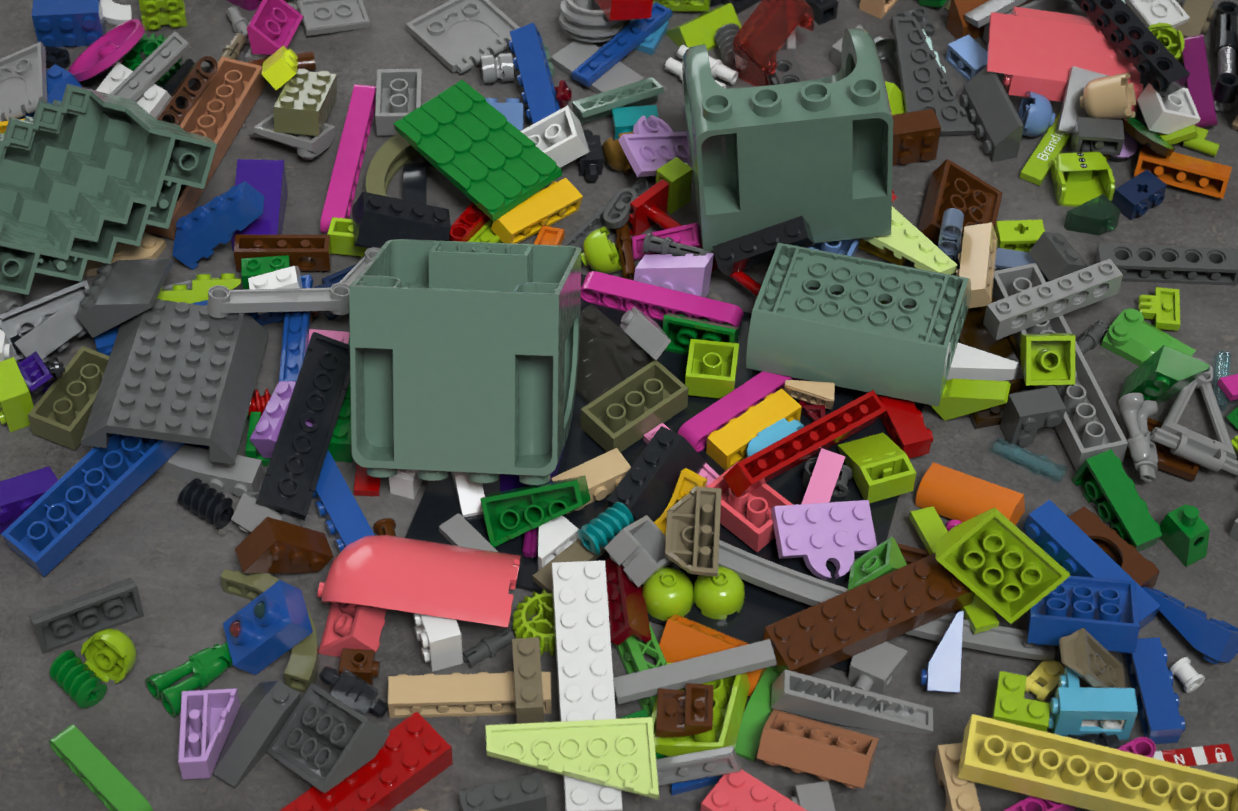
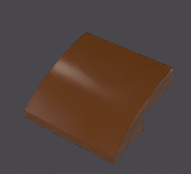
(684, 711)

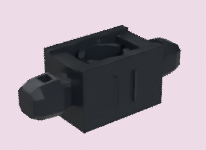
(592, 162)
(353, 691)

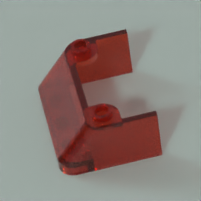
(764, 35)

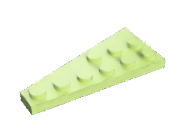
(913, 245)
(596, 751)

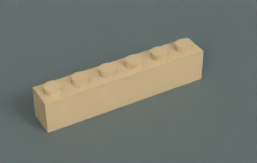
(457, 694)

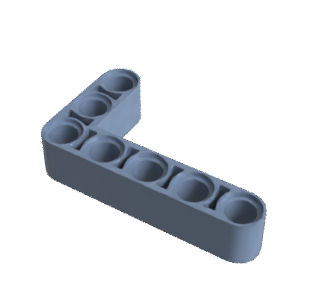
(950, 240)

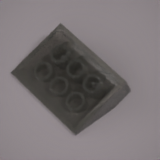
(605, 355)

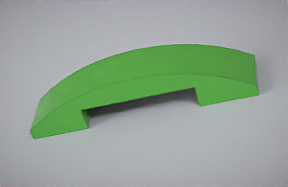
(756, 716)

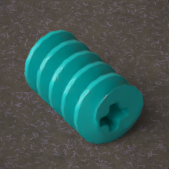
(605, 527)

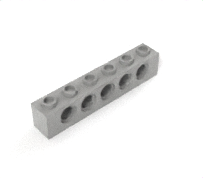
(1052, 299)

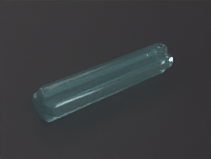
(1222, 370)

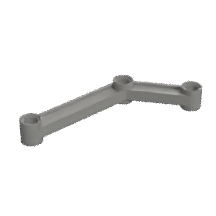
(334, 299)

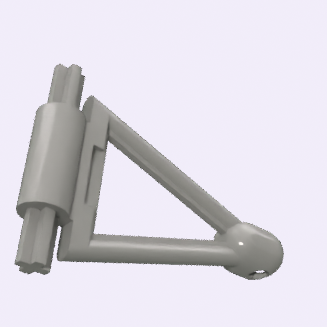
(1192, 445)

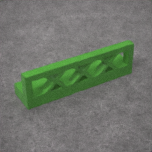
(634, 661)

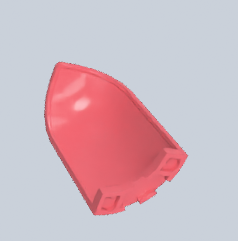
(424, 579)

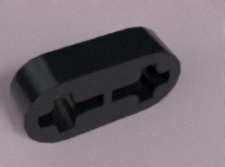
(57, 56)

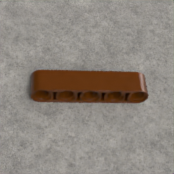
(185, 93)

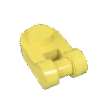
(1048, 675)

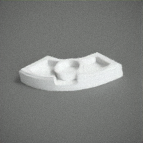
(116, 13)

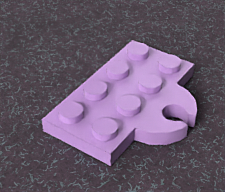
(653, 146)
(824, 534)

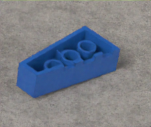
(216, 223)

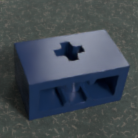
(1139, 195)

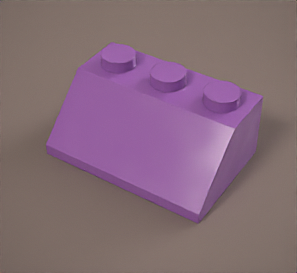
(269, 425)

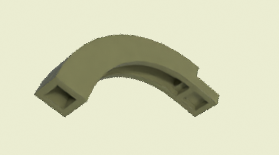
(387, 163)
(304, 658)

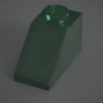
(1093, 217)

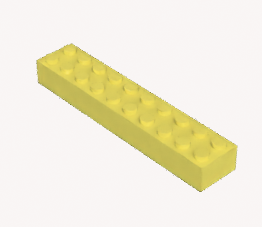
(1086, 772)

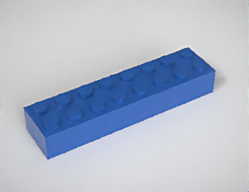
(85, 499)

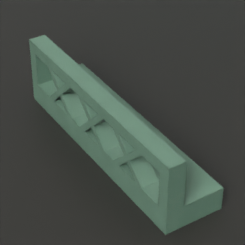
(625, 96)

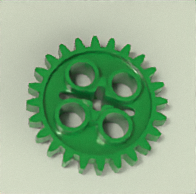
(148, 46)

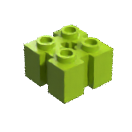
(162, 12)

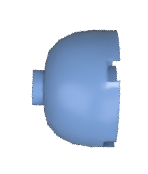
(1035, 114)

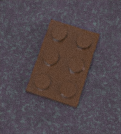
(1168, 461)

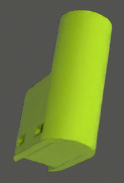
(1201, 144)

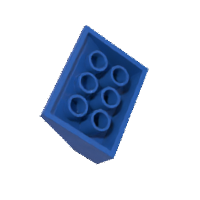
(1098, 605)

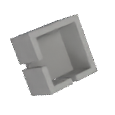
(640, 550)

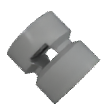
(497, 68)

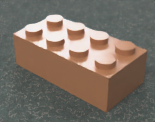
(817, 749)

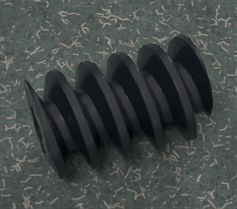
(207, 503)

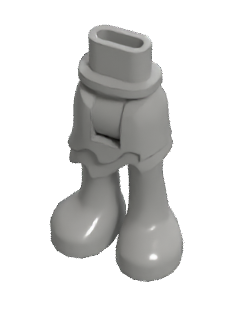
(1142, 449)

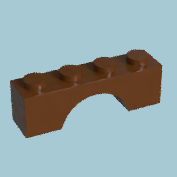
(1124, 554)

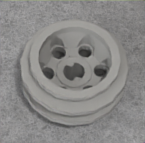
(587, 21)

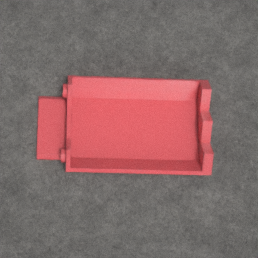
(1042, 46)

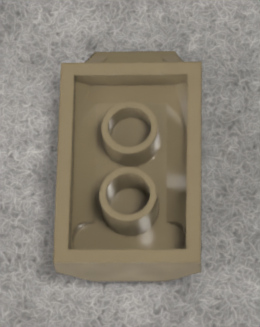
(1091, 661)

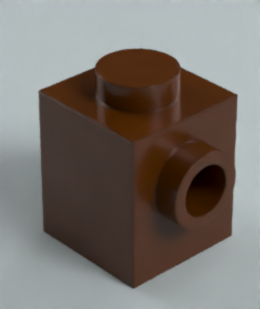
(360, 663)

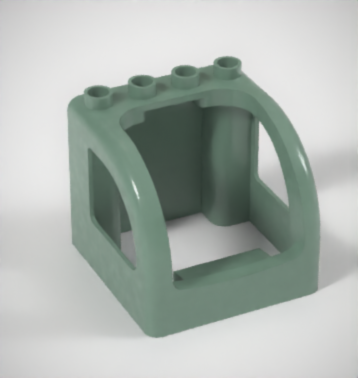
(792, 149)
(464, 358)

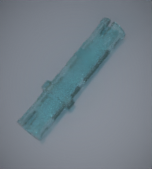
(1039, 463)

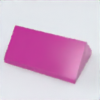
(272, 26)

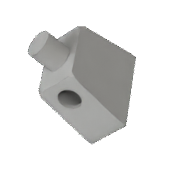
(877, 667)

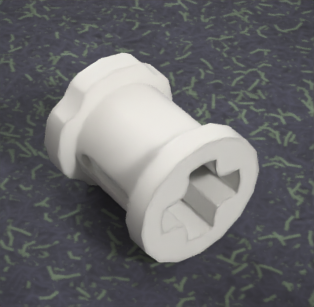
(1187, 674)

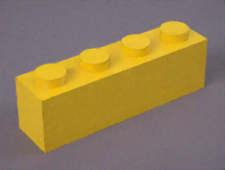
(540, 209)
(731, 442)

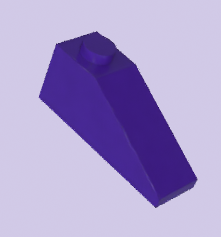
(36, 373)

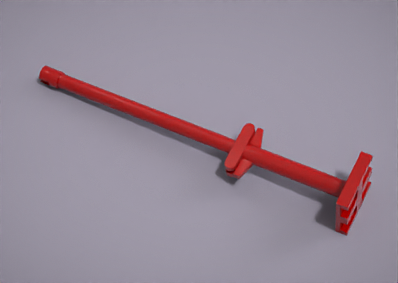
(652, 209)

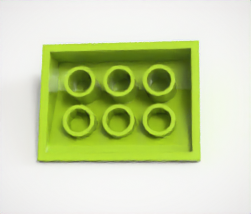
(999, 563)
(728, 709)

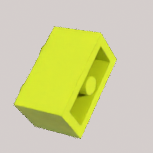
(280, 67)

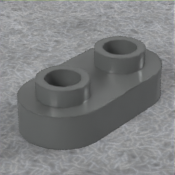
(618, 210)

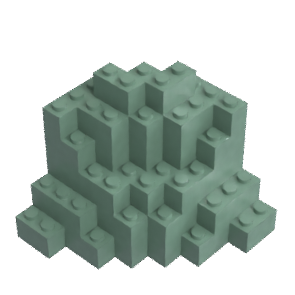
(87, 179)

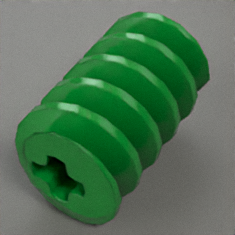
(77, 680)

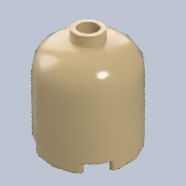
(1109, 97)

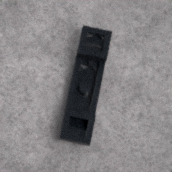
(415, 182)

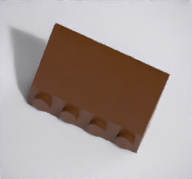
(959, 189)

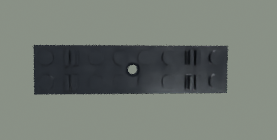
(302, 448)

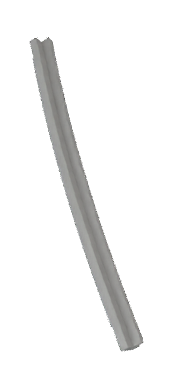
(814, 591)

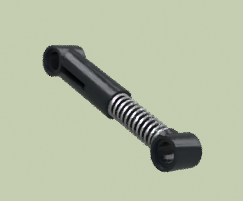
(1226, 51)

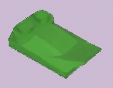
(1137, 339)

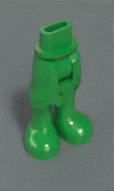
(204, 665)

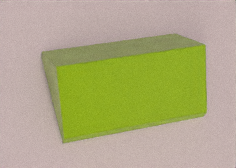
(703, 28)

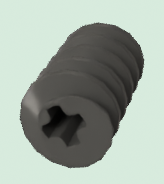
(724, 38)

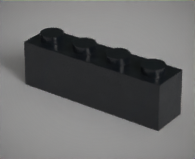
(760, 245)

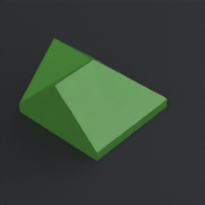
(876, 563)

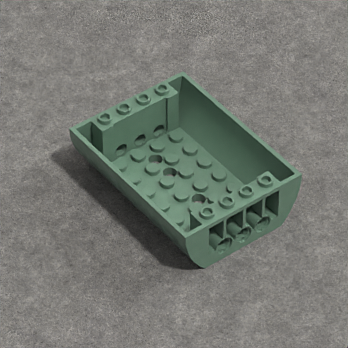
(853, 335)

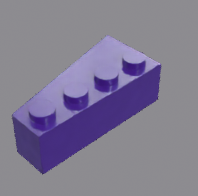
(22, 492)

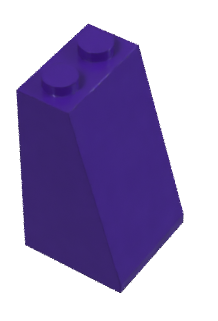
(270, 180)

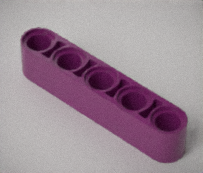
(1199, 80)

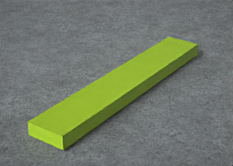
(930, 530)

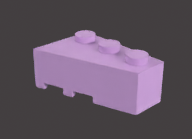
(678, 273)
(204, 729)

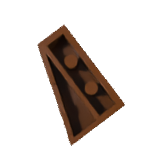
(283, 548)

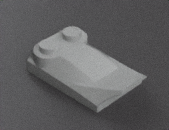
(307, 146)

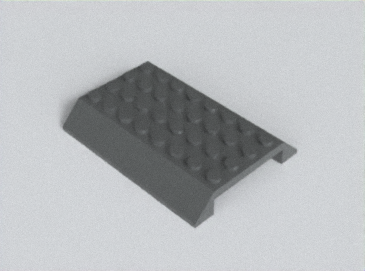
(180, 379)

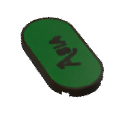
(1141, 134)

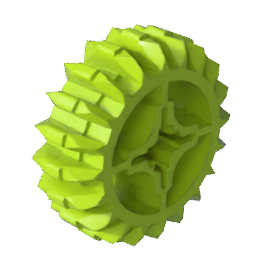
(540, 625)

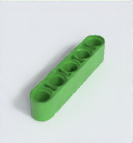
(97, 771)

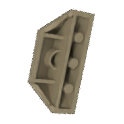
(695, 531)

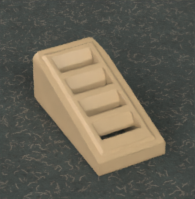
(811, 392)

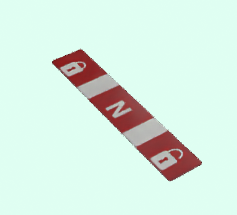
(1196, 755)

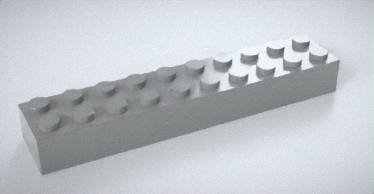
(1088, 420)

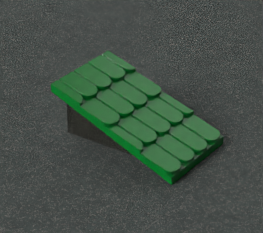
(478, 149)

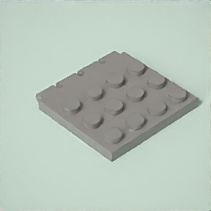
(463, 32)
(22, 82)

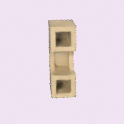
(960, 793)

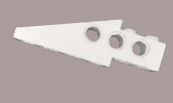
(980, 365)

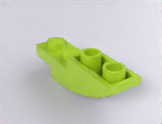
(199, 288)

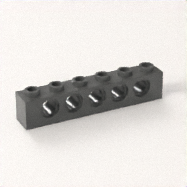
(1172, 264)

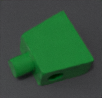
(1185, 534)

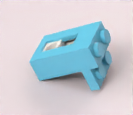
(1091, 710)

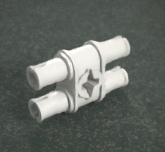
(717, 68)

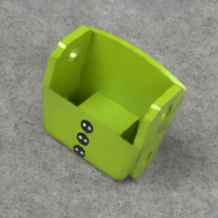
(1081, 178)

